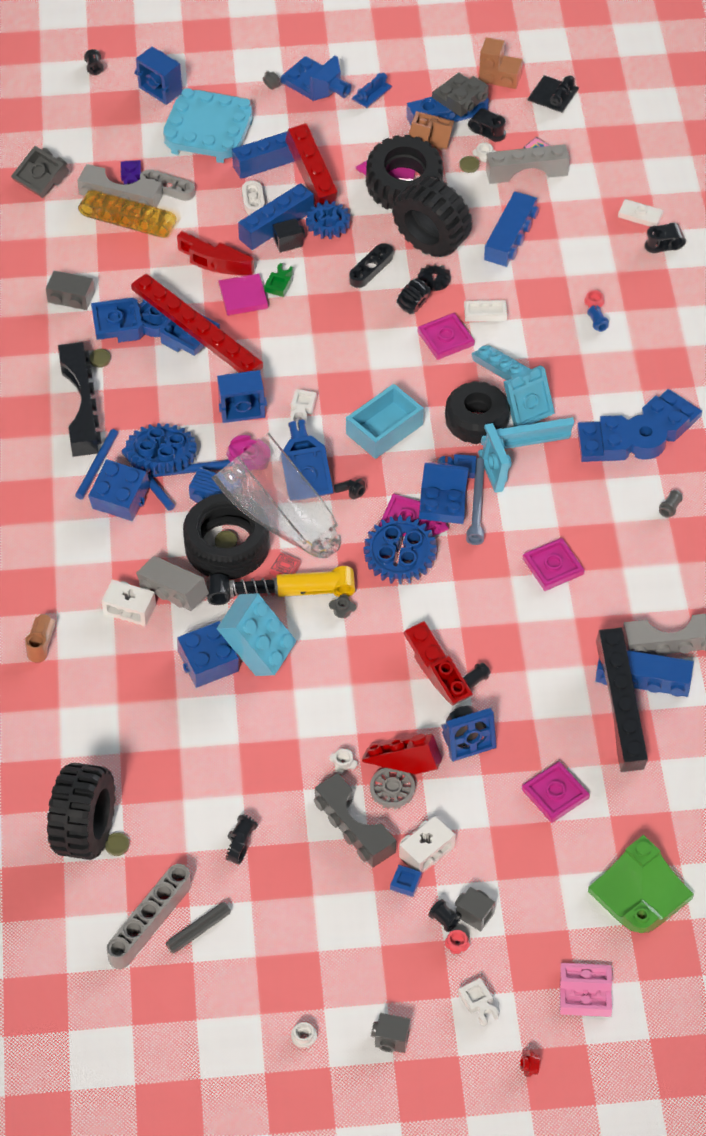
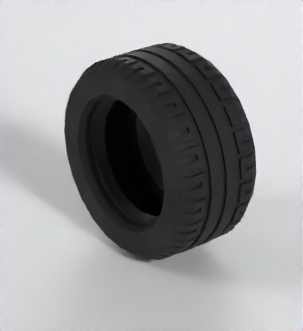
(232, 561)

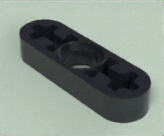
(369, 273)

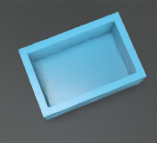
(384, 421)
(256, 634)

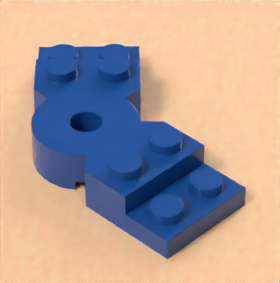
(132, 320)
(644, 435)

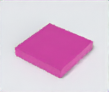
(243, 294)
(445, 336)
(553, 564)
(555, 792)

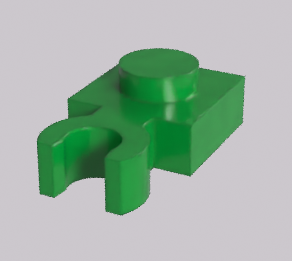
(279, 282)

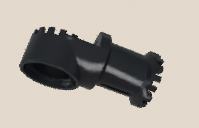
(239, 838)

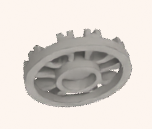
(392, 788)

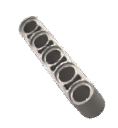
(148, 926)

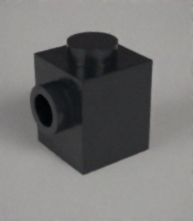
(288, 235)

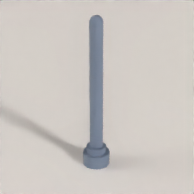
(475, 533)

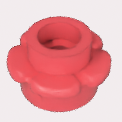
(594, 298)
(461, 937)

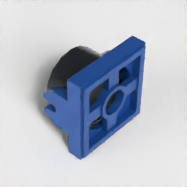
(466, 728)

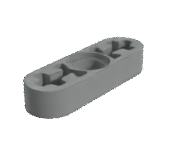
(180, 189)

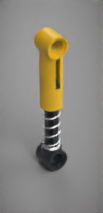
(335, 582)

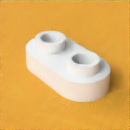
(252, 196)

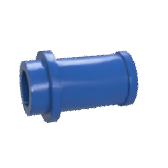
(600, 322)

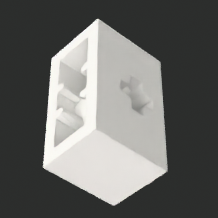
(129, 602)
(426, 845)

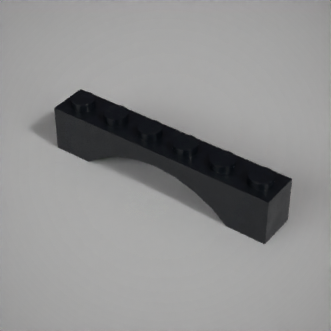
(82, 429)
(627, 724)

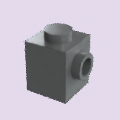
(475, 908)
(391, 1033)

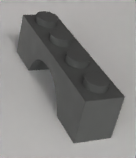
(371, 841)

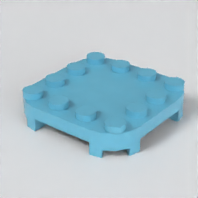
(207, 123)

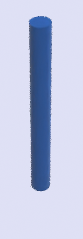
(96, 464)
(215, 465)
(157, 490)

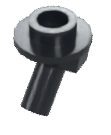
(355, 488)

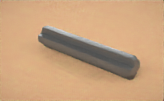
(198, 927)

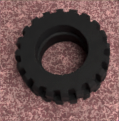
(399, 153)
(432, 216)
(81, 811)

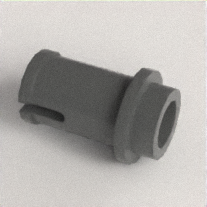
(669, 507)

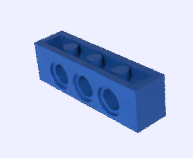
(434, 108)

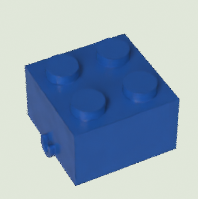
(159, 75)
(241, 396)
(119, 490)
(207, 655)

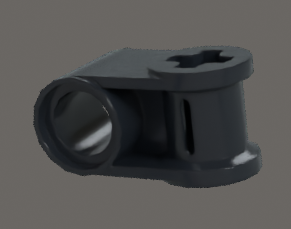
(488, 125)
(666, 238)

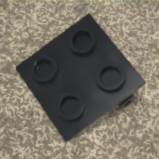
(554, 93)

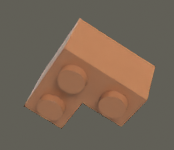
(496, 67)
(431, 129)

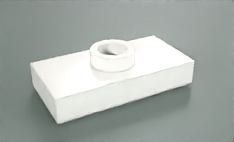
(640, 213)
(485, 310)

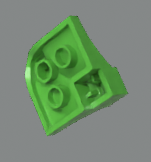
(641, 888)

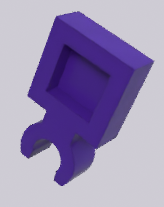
(130, 171)

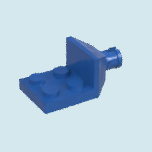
(316, 80)
(309, 458)
(443, 491)

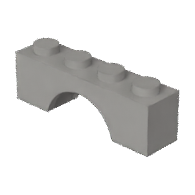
(505, 164)
(143, 191)
(644, 638)

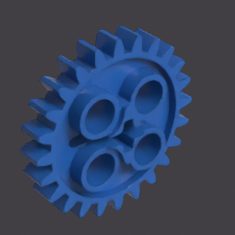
(161, 449)
(420, 553)

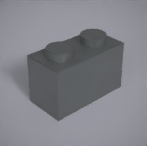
(70, 290)

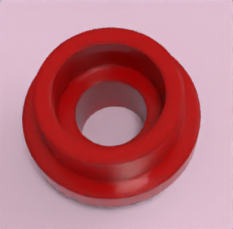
(530, 1063)

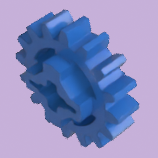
(328, 219)

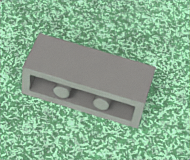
(172, 583)

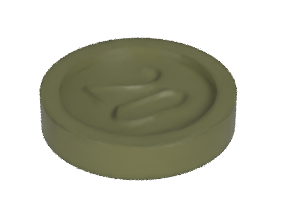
(469, 164)
(99, 358)
(225, 539)
(117, 844)

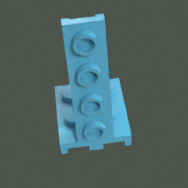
(525, 387)
(496, 440)

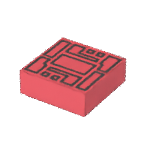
(284, 565)

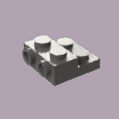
(461, 93)
(40, 171)

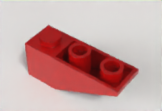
(410, 755)

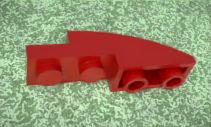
(218, 259)
(435, 664)

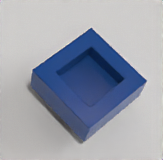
(466, 461)
(405, 880)

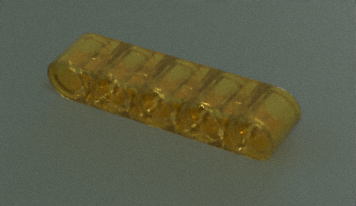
(127, 214)

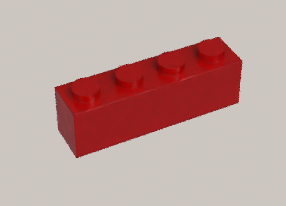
(311, 164)

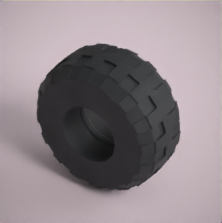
(476, 398)

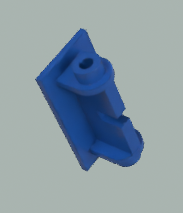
(372, 91)

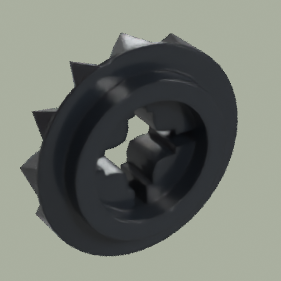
(442, 279)

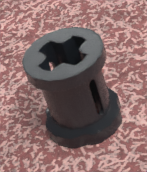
(91, 61)
(444, 915)

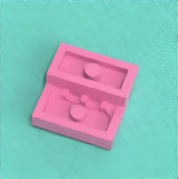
(585, 989)

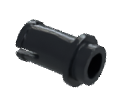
(479, 673)

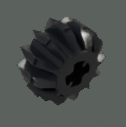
(413, 296)

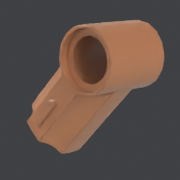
(39, 638)

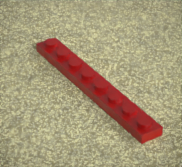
(196, 324)

